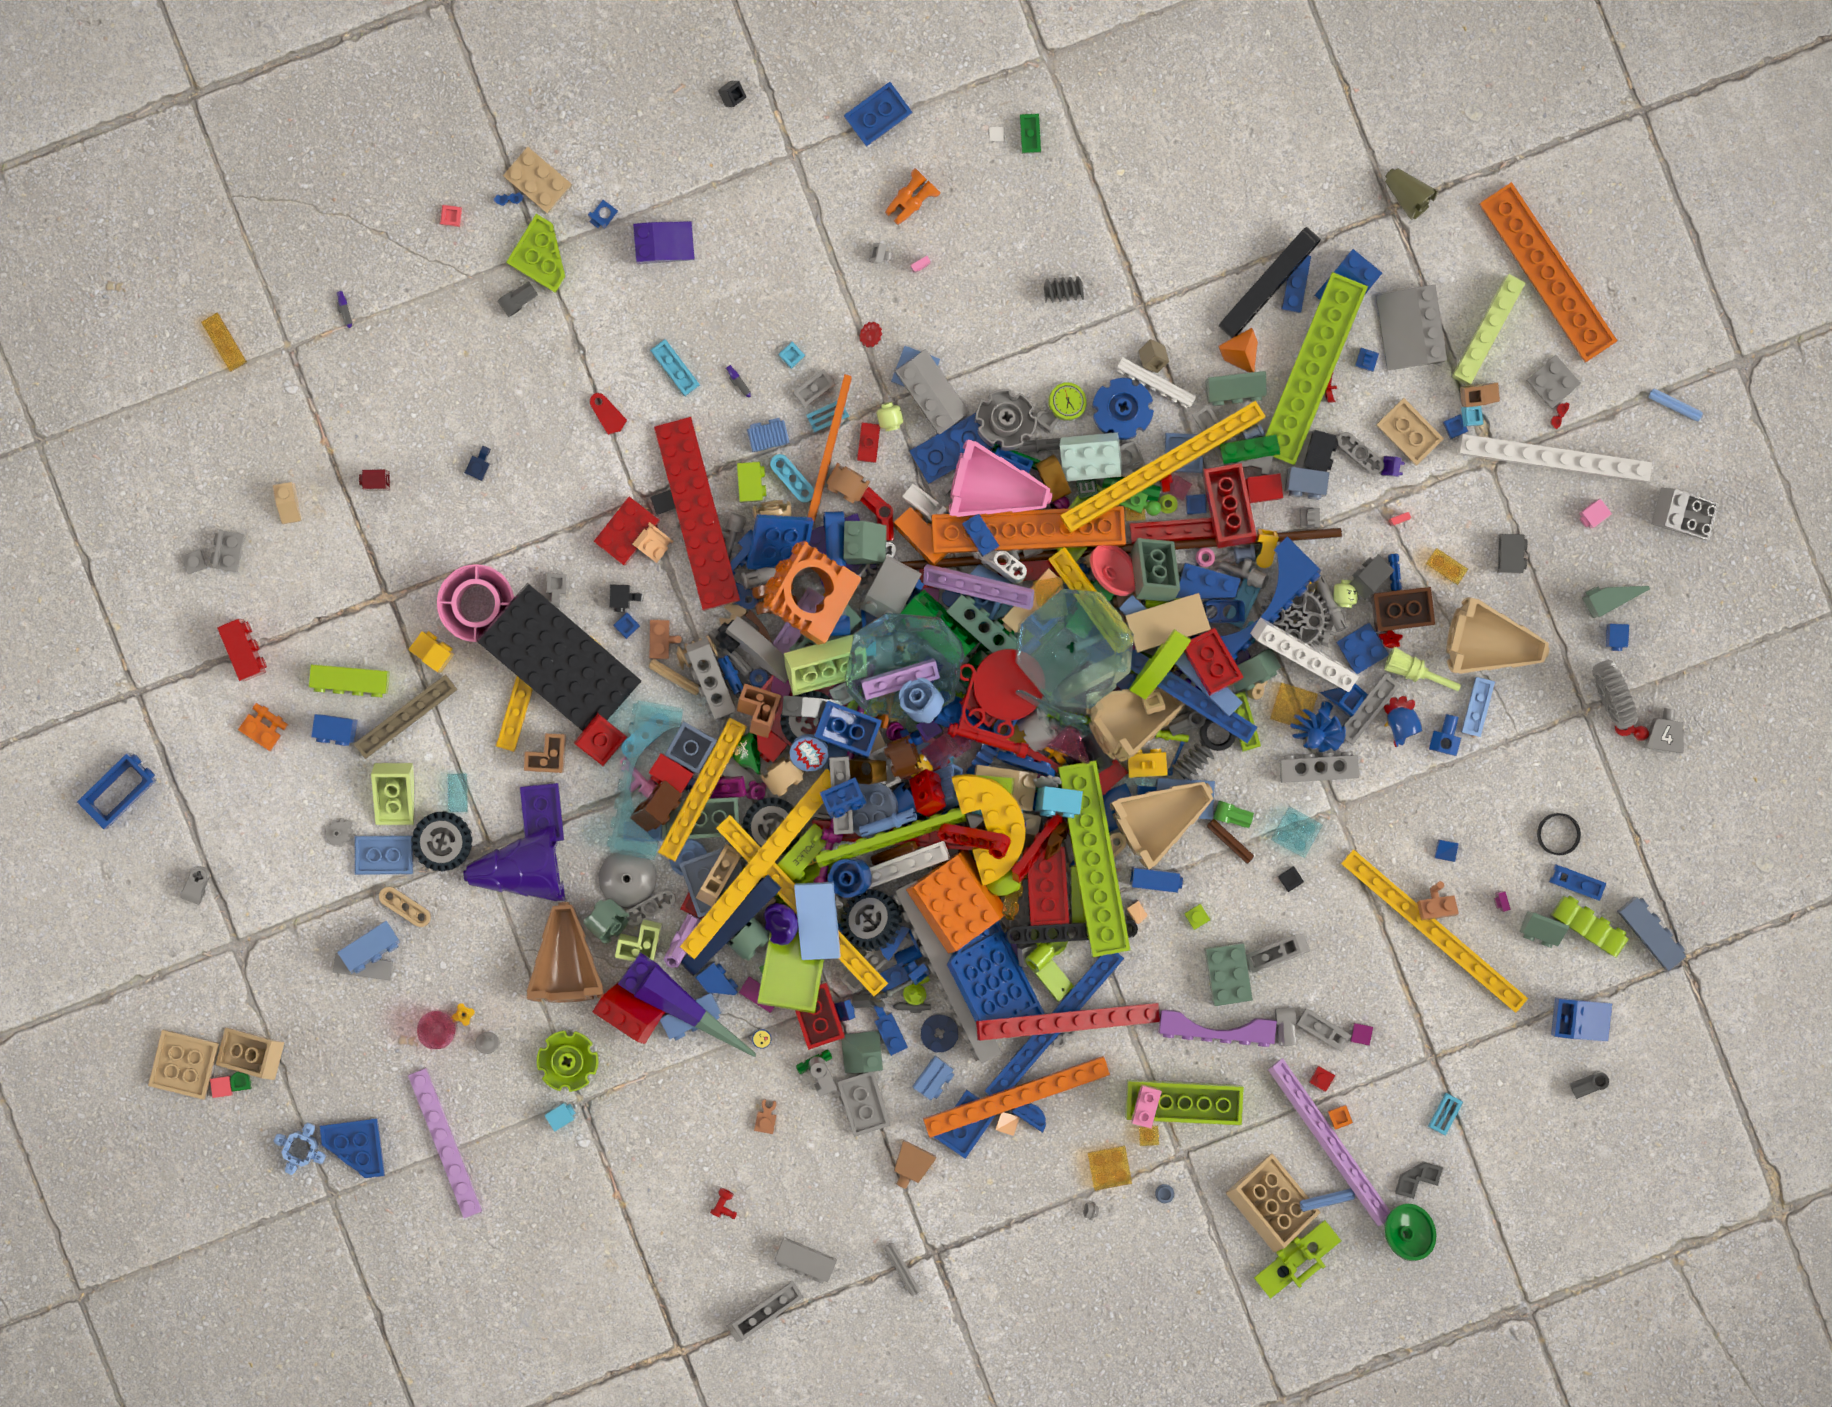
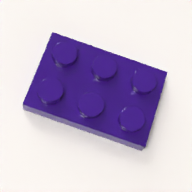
(542, 809)

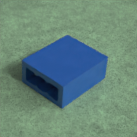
(1156, 879)

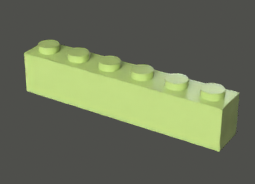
(1488, 329)

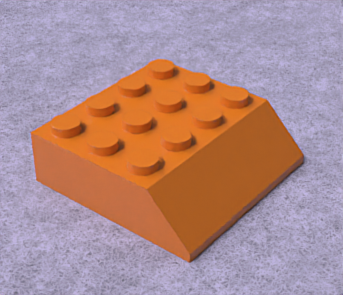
(956, 901)

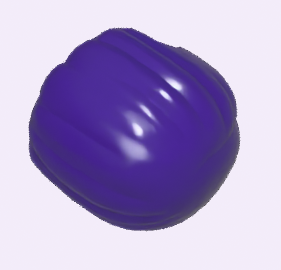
(781, 923)

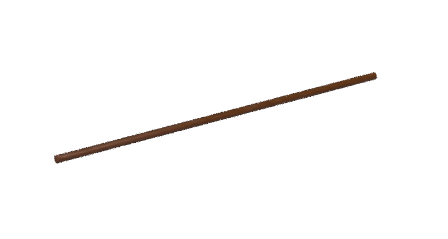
(1179, 545)

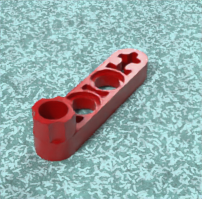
(995, 842)

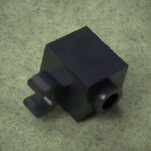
(621, 597)
(726, 641)

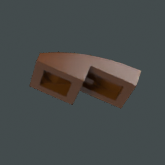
(763, 631)
(1055, 840)

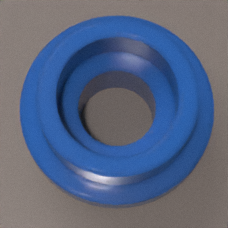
(758, 672)

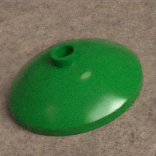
(1418, 1231)

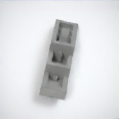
(759, 647)

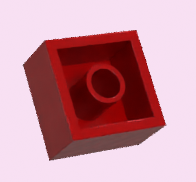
(672, 772)

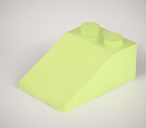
(393, 793)

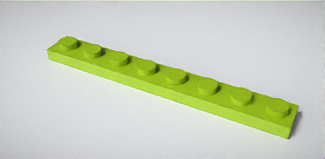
(884, 839)

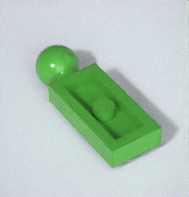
(1139, 502)

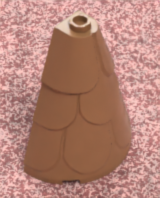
(564, 963)

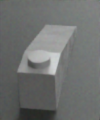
(764, 1312)

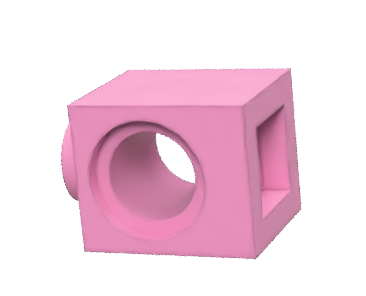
(1594, 514)

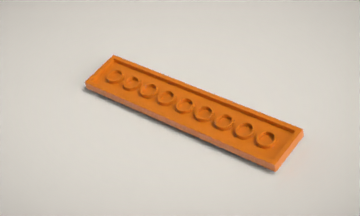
(1548, 272)
(1029, 531)

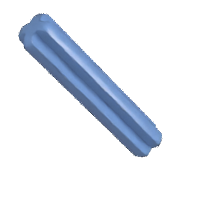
(1327, 1200)

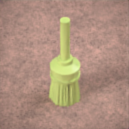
(1414, 669)

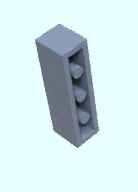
(1651, 933)

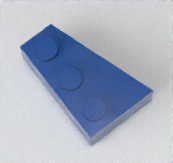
(1206, 583)

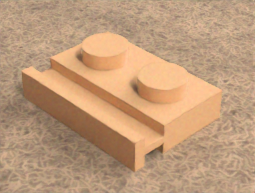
(652, 542)

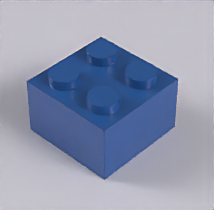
(334, 728)

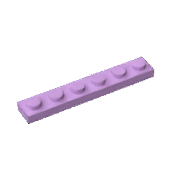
(978, 586)

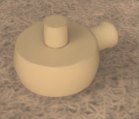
(1258, 691)

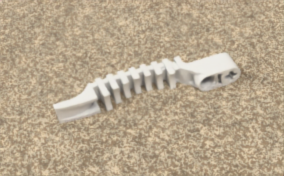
(928, 506)

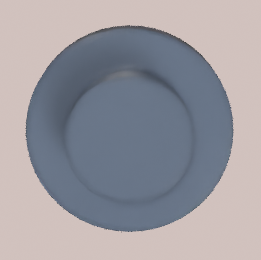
(1164, 1193)

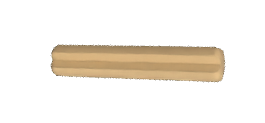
(674, 677)

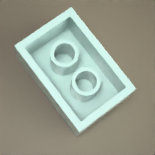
(1091, 456)

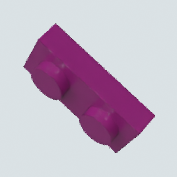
(729, 787)

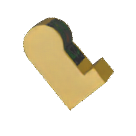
(1268, 542)

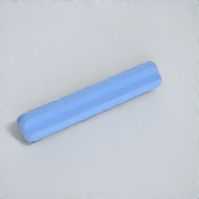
(1675, 404)

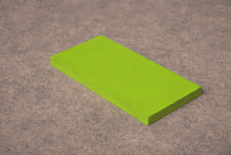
(787, 978)

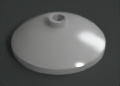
(629, 893)

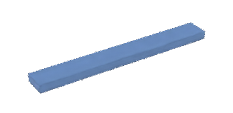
(1224, 699)

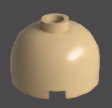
(773, 507)

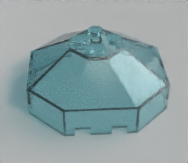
(875, 653)
(1101, 653)

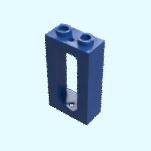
(88, 799)

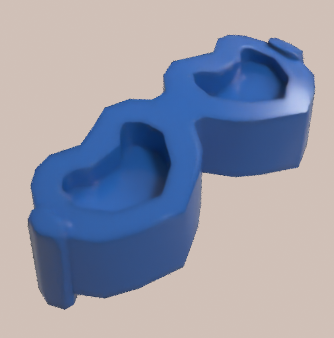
(514, 198)

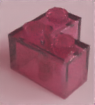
(944, 748)

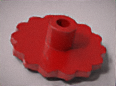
(870, 334)

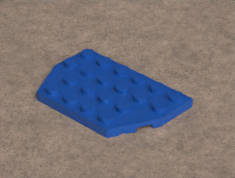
(992, 978)

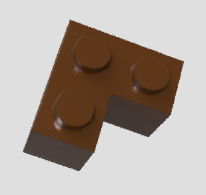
(656, 807)

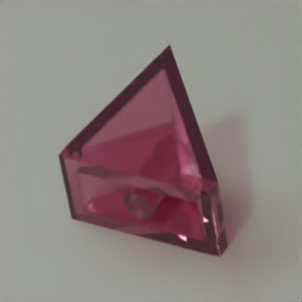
(1070, 745)

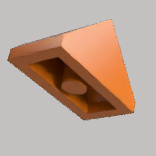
(1241, 350)

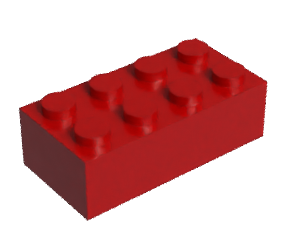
(1229, 505)

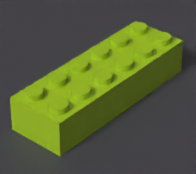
(1191, 1102)

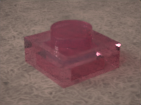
(1179, 487)

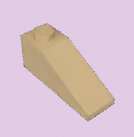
(719, 875)

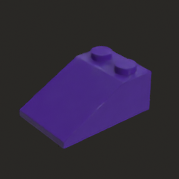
(663, 242)

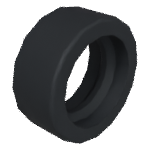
(1216, 747)

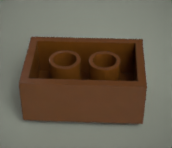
(1403, 609)

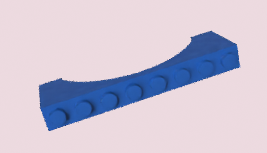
(1295, 573)

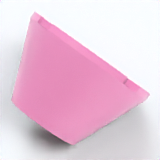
(456, 585)

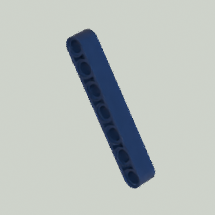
(749, 907)

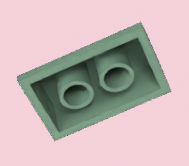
(1236, 388)

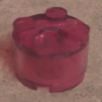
(437, 1040)

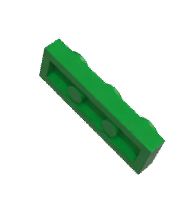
(1249, 449)

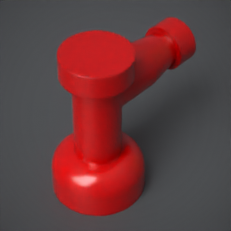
(719, 1209)

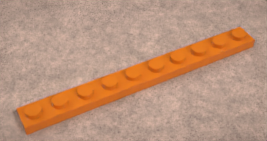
(1016, 1096)

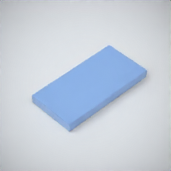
(817, 920)

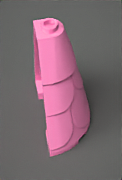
(993, 485)

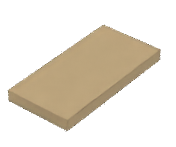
(1155, 624)

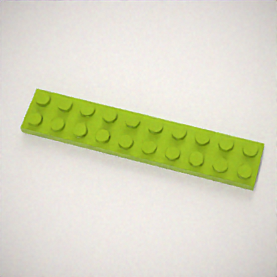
(1315, 365)
(1095, 862)

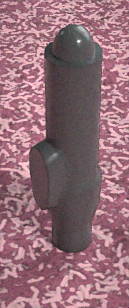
(912, 1008)

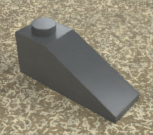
(805, 706)

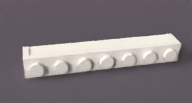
(1155, 383)

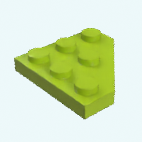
(539, 254)

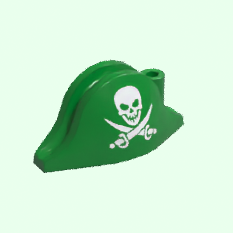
(747, 753)

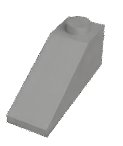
(1278, 952)

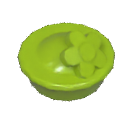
(914, 994)

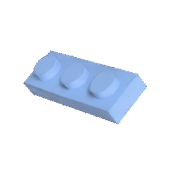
(1478, 706)

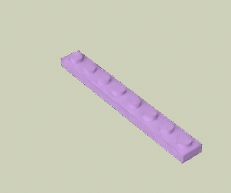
(445, 1143)

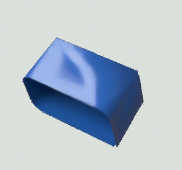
(1238, 604)

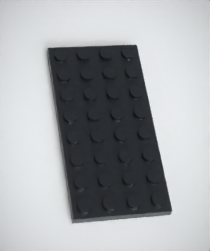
(558, 658)

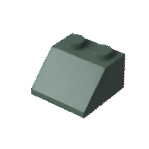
(864, 542)
(1543, 928)

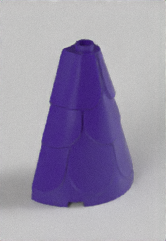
(521, 868)

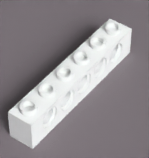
(1304, 654)

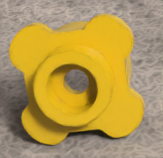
(468, 1014)

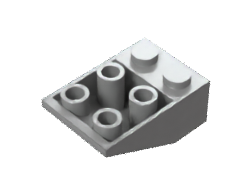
(1685, 513)

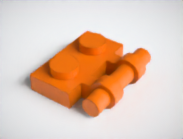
(260, 732)

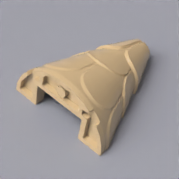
(1490, 640)
(1123, 724)
(1159, 818)

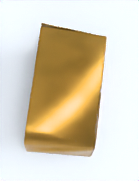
(1053, 477)
(878, 771)

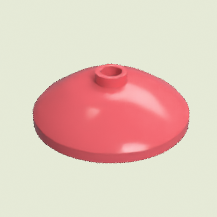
(1113, 569)

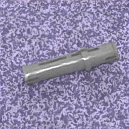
(1333, 609)

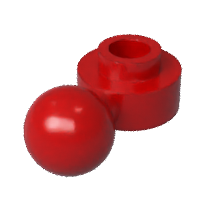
(1640, 733)

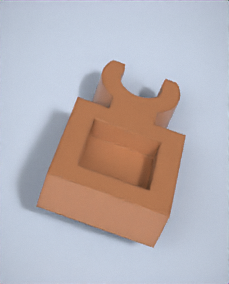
(765, 1120)

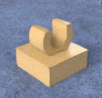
(1153, 703)

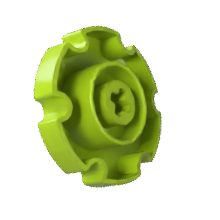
(560, 1074)

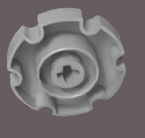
(1012, 408)

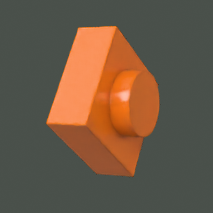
(1340, 1117)

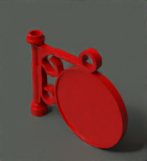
(995, 691)

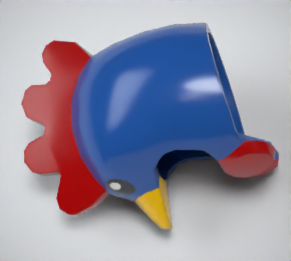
(1402, 719)

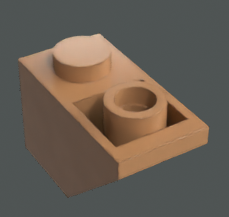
(1479, 394)

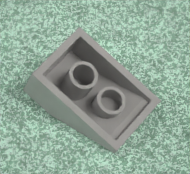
(890, 588)

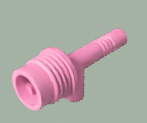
(646, 786)

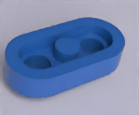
(743, 594)

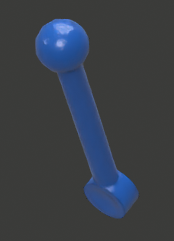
(1170, 770)

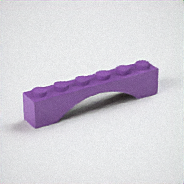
(1257, 1030)

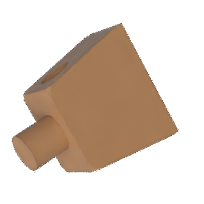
(912, 1163)

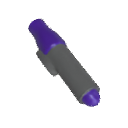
(343, 308)
(737, 381)

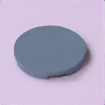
(879, 805)

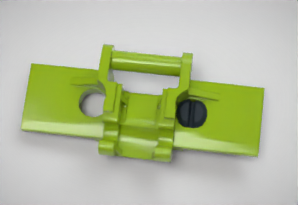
(1282, 1270)

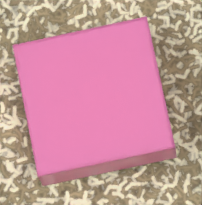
(919, 265)

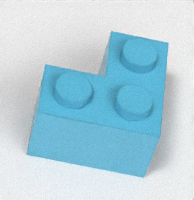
(1058, 800)

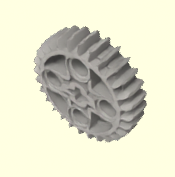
(1304, 619)
(1615, 694)

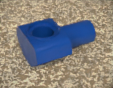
(1448, 732)

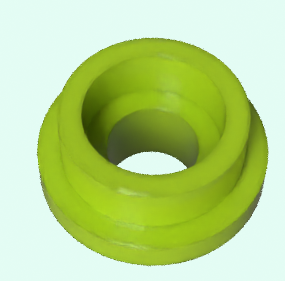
(1164, 509)

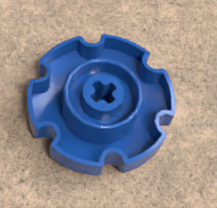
(1135, 416)

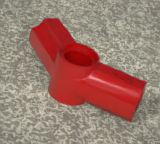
(874, 503)

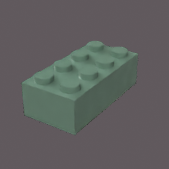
(713, 814)

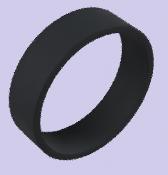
(1577, 838)

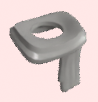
(1137, 459)

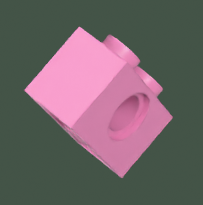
(1146, 1106)

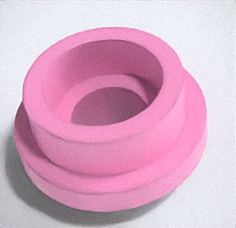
(1209, 552)

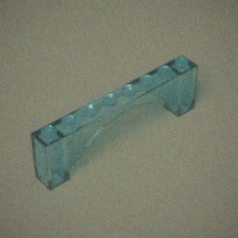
(649, 722)

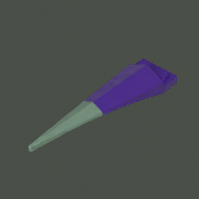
(658, 989)

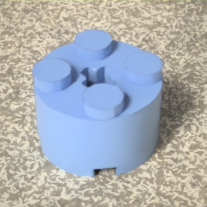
(921, 700)

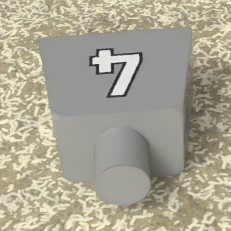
(1666, 733)

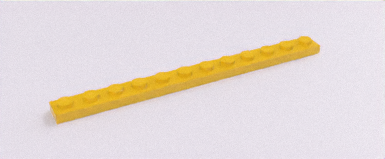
(1162, 466)
(756, 867)
(1434, 931)
(849, 954)

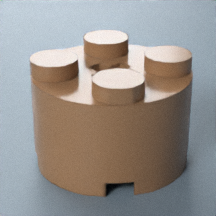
(847, 482)

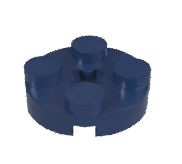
(929, 1029)

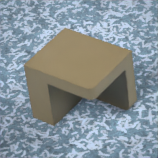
(1153, 356)

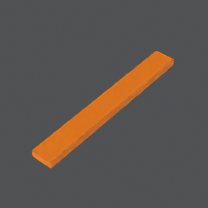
(829, 446)

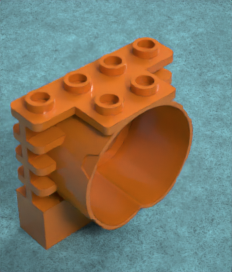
(838, 585)

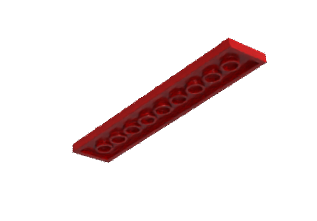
(697, 513)

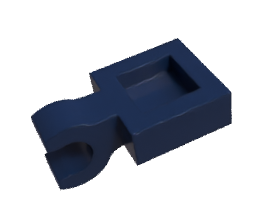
(478, 466)

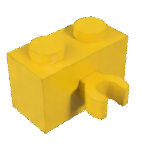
(1147, 764)

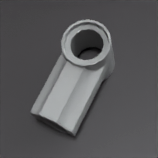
(1286, 1026)

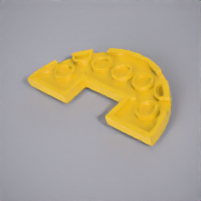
(1000, 815)

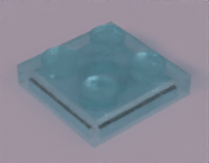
(1296, 832)

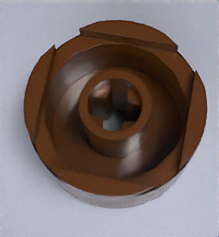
(903, 757)

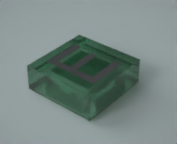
(1086, 488)

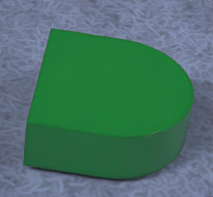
(240, 1081)

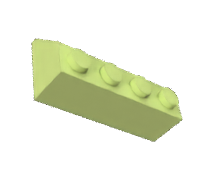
(818, 665)

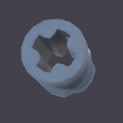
(1253, 432)
(1244, 553)

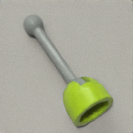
(889, 993)

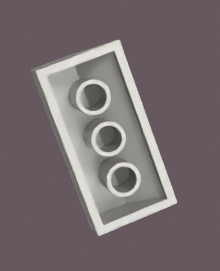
(931, 391)

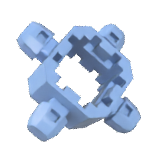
(291, 1166)

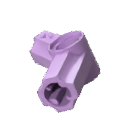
(675, 953)

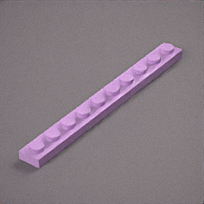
(1329, 1141)

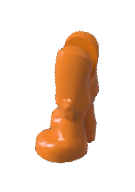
(908, 203)

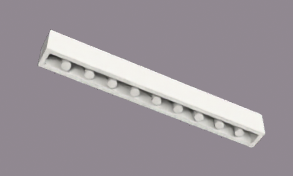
(1554, 458)

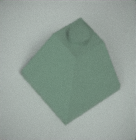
(862, 1052)

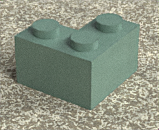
(1257, 668)

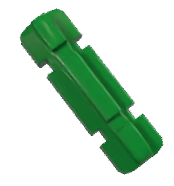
(803, 1067)

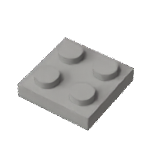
(1553, 381)

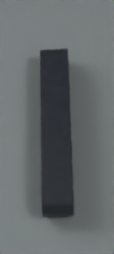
(1269, 282)
(1061, 930)

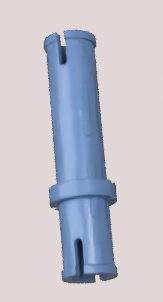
(895, 820)

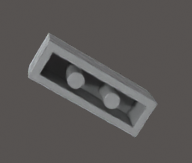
(805, 1260)

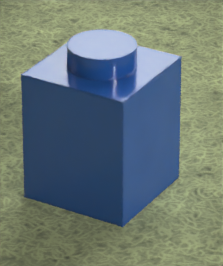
(1617, 636)

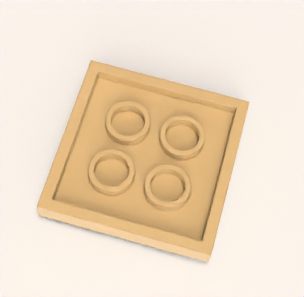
(183, 1064)

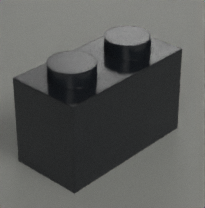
(1320, 451)

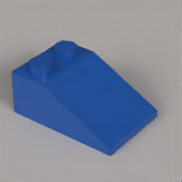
(1357, 269)
(847, 729)

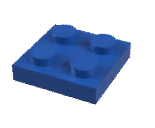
(1362, 648)

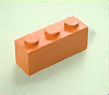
(918, 534)

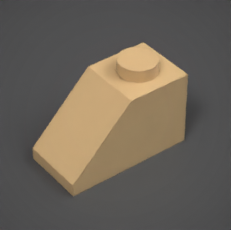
(287, 502)

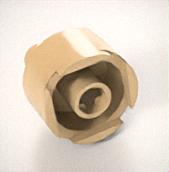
(782, 775)

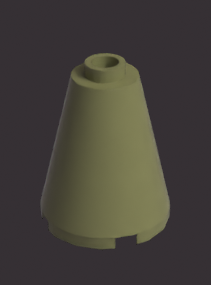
(1410, 192)

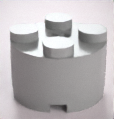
(1038, 729)

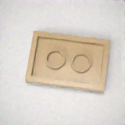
(537, 180)
(1409, 431)

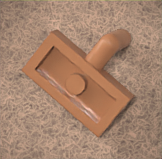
(660, 639)
(1437, 907)

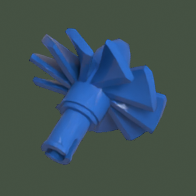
(1320, 730)

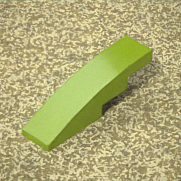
(1159, 664)

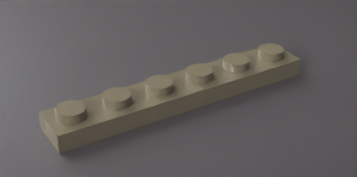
(405, 716)

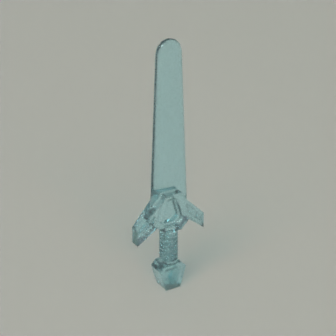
(1064, 717)

